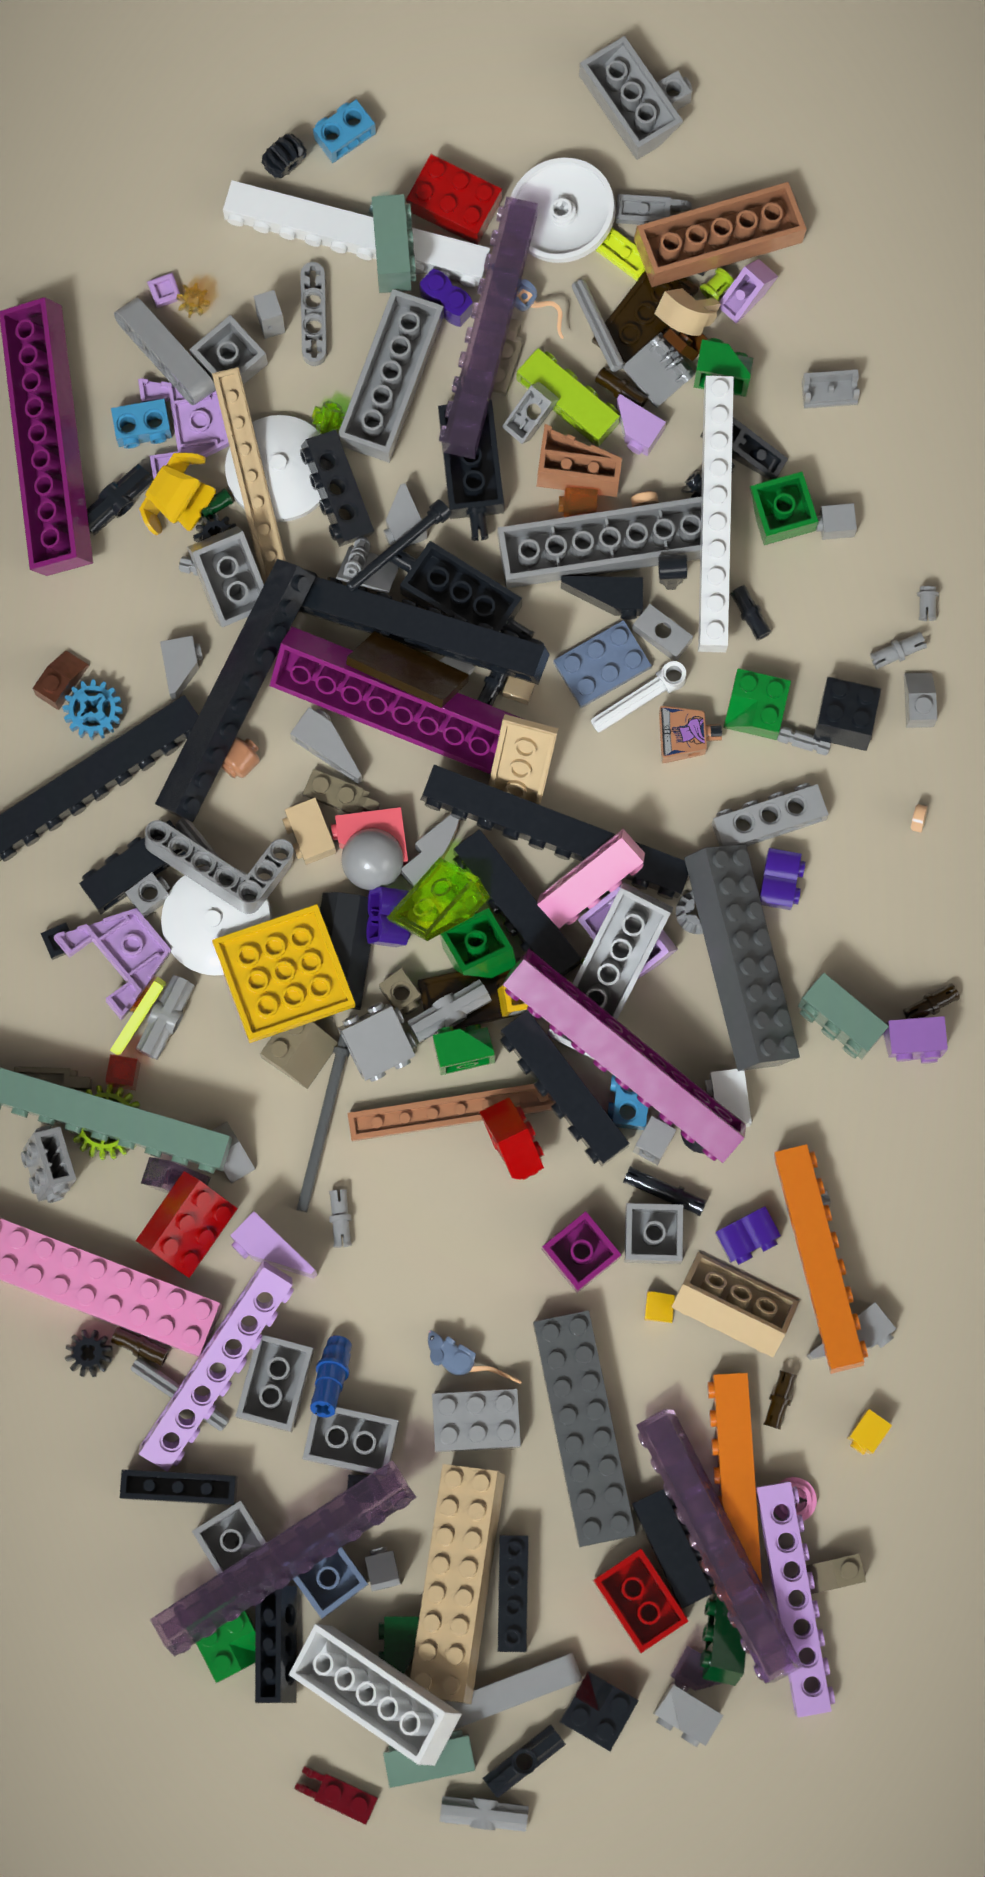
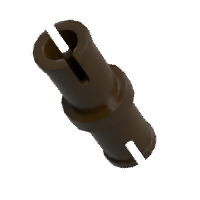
(620, 386)
(932, 1003)
(140, 1346)
(780, 1399)

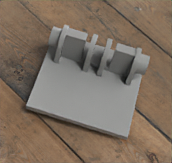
(658, 370)
(358, 558)

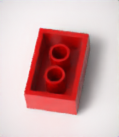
(454, 199)
(186, 1224)
(640, 1600)

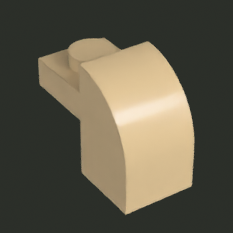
(685, 313)

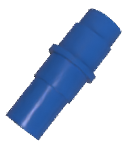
(331, 1374)

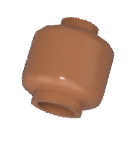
(241, 758)

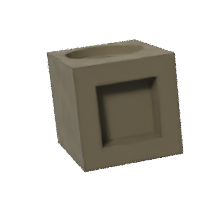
(396, 981)

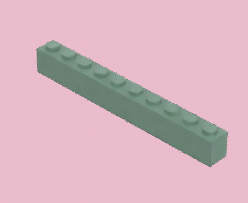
(113, 1120)

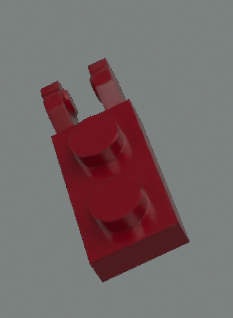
(339, 1796)

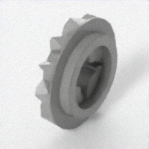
(688, 922)

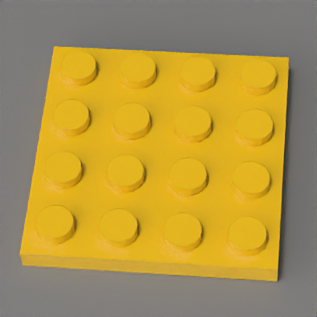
(283, 973)

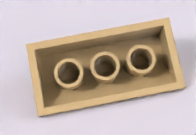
(735, 1304)

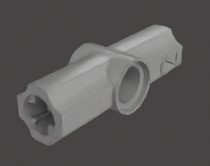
(449, 1010)
(165, 1017)
(484, 1813)

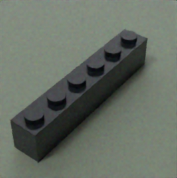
(515, 903)
(564, 1088)

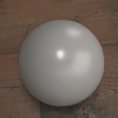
(372, 859)

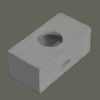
(269, 314)
(519, 423)
(674, 644)

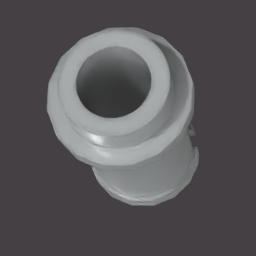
(927, 602)

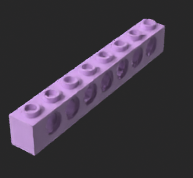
(166, 1453)
(768, 1497)

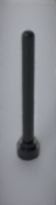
(437, 514)

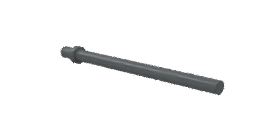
(341, 1053)

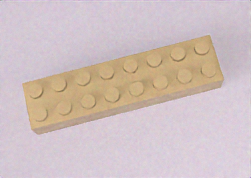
(457, 1582)

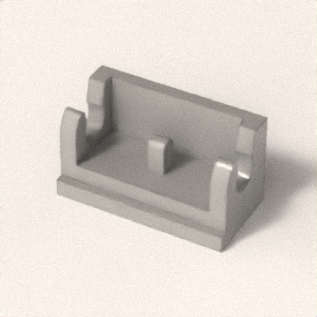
(830, 389)

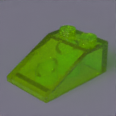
(439, 901)

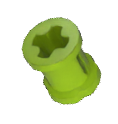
(717, 284)

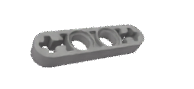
(313, 314)

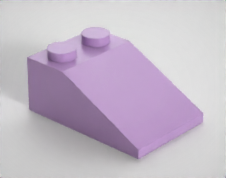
(262, 1243)

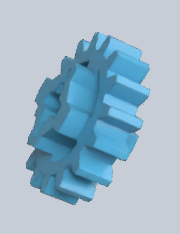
(85, 717)

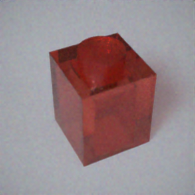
(123, 1072)

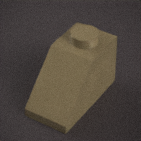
(836, 1573)

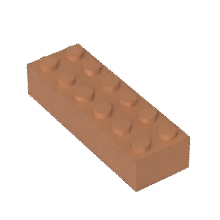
(719, 234)

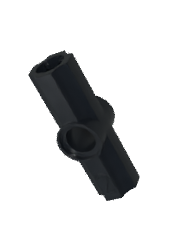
(118, 498)
(509, 1774)

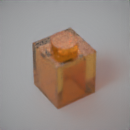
(578, 501)

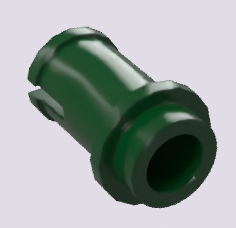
(218, 502)

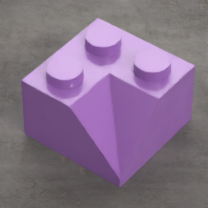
(916, 1039)

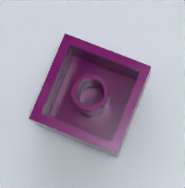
(581, 1252)

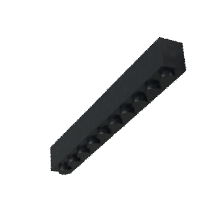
(426, 629)
(235, 690)
(95, 776)
(543, 827)

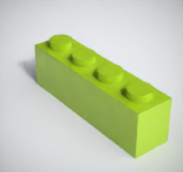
(576, 403)

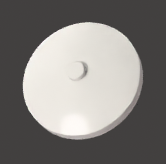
(573, 208)
(286, 474)
(197, 916)

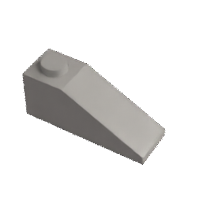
(321, 739)
(874, 1330)

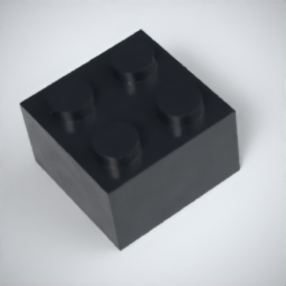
(847, 713)

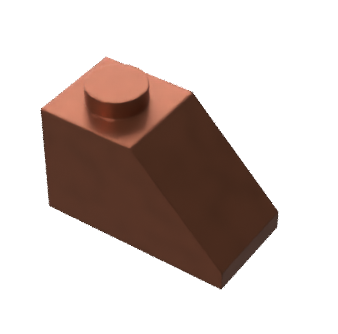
(59, 679)

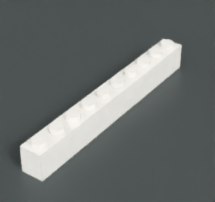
(347, 231)
(715, 514)

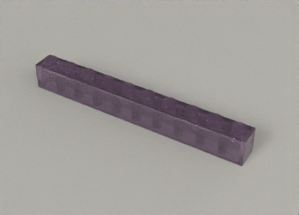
(489, 328)
(719, 1546)
(283, 1559)

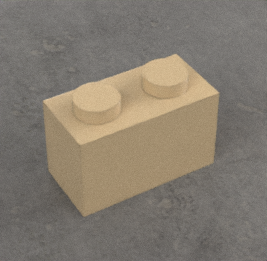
(309, 830)

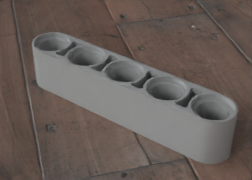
(164, 351)
(518, 1689)

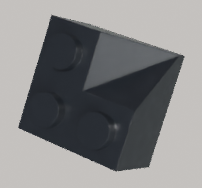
(598, 1711)

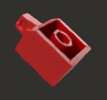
(513, 1138)

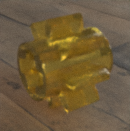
(191, 307)

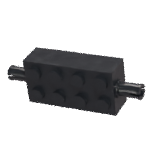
(476, 483)
(456, 588)

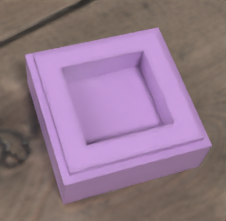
(163, 290)

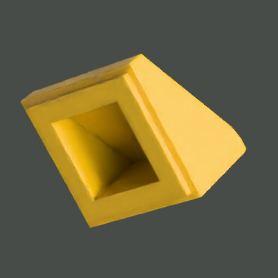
(659, 1307)

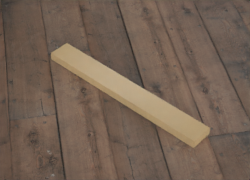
(249, 469)

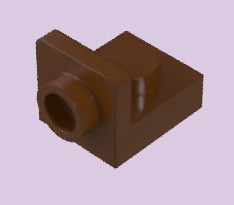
(686, 344)

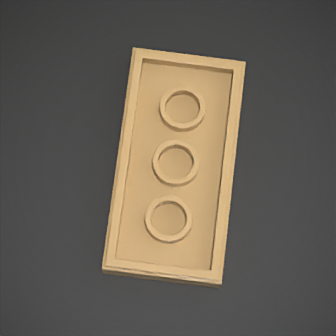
(523, 758)

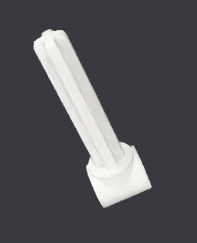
(640, 696)

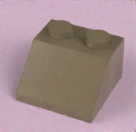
(300, 1052)

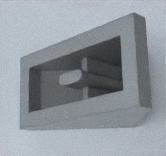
(237, 1161)

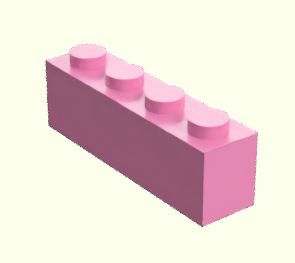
(591, 879)

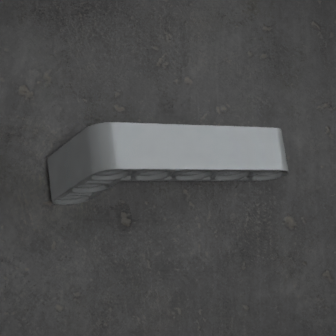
(219, 869)

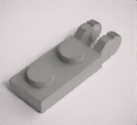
(645, 209)

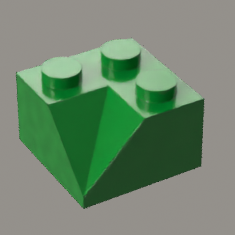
(720, 360)
(783, 508)
(757, 704)
(478, 946)
(463, 1050)
(229, 1648)

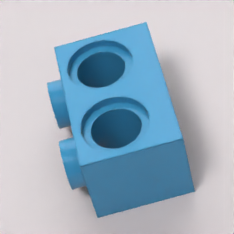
(349, 135)
(140, 415)
(626, 1098)

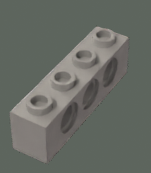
(806, 796)

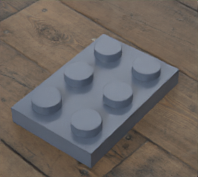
(602, 664)

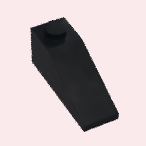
(755, 452)
(612, 594)

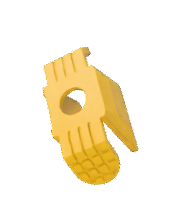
(176, 494)

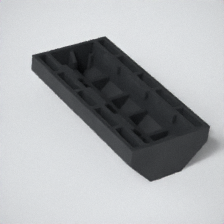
(346, 923)

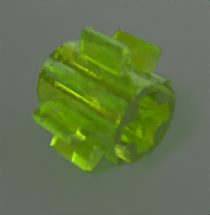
(328, 417)

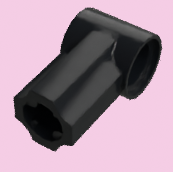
(672, 570)

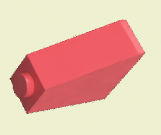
(386, 819)

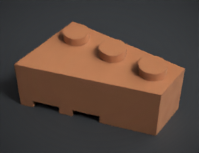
(576, 465)

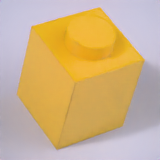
(868, 1432)

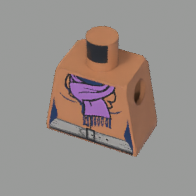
(685, 733)

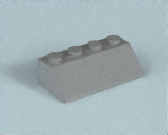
(630, 97)

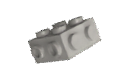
(377, 1041)
(48, 1164)

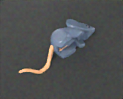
(527, 298)
(456, 1358)

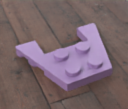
(197, 427)
(129, 946)

